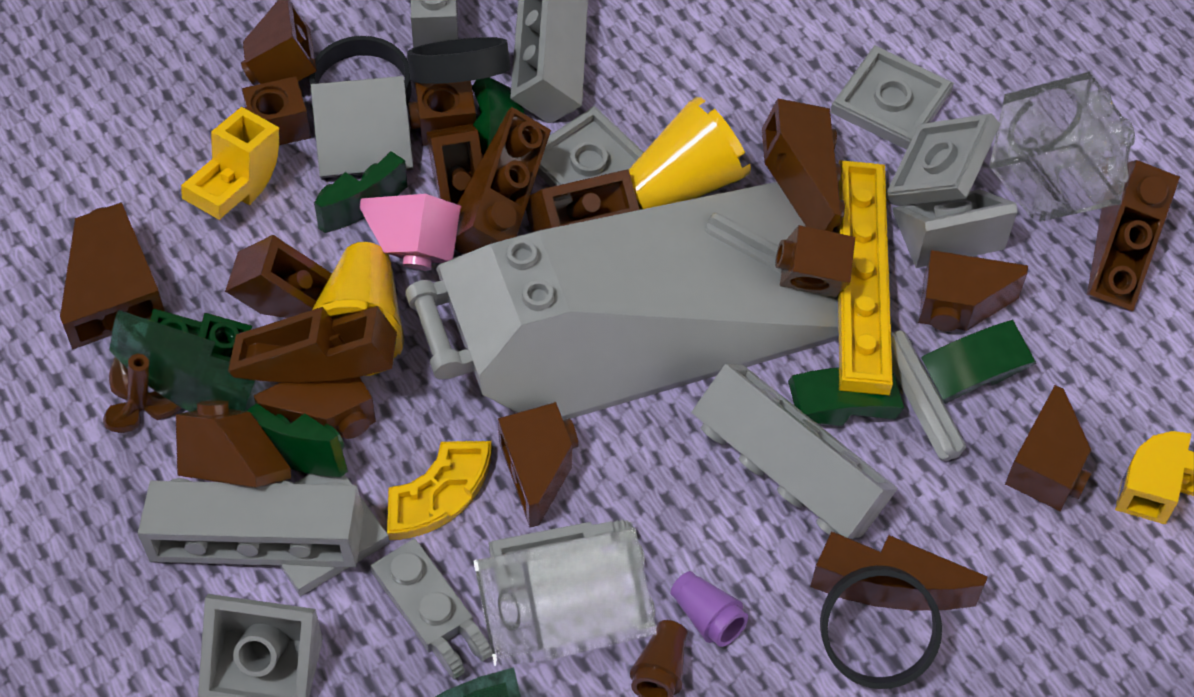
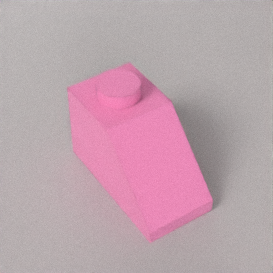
(413, 227)

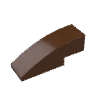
(315, 348)
(945, 580)

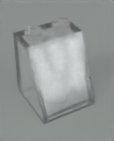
(565, 598)

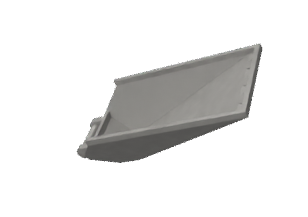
(621, 305)

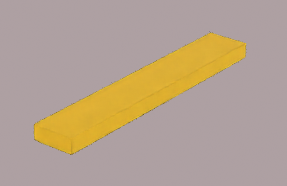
(865, 302)

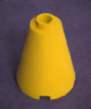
(688, 159)
(362, 282)

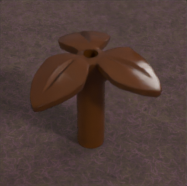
(133, 386)

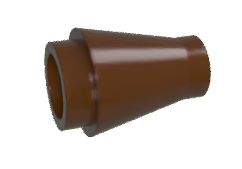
(660, 664)

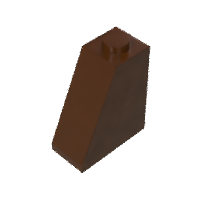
(105, 276)

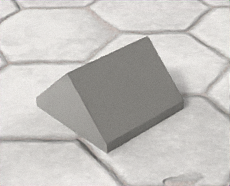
(956, 226)
(257, 648)

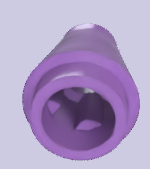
(710, 609)

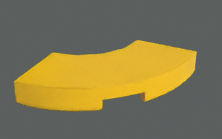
(441, 491)

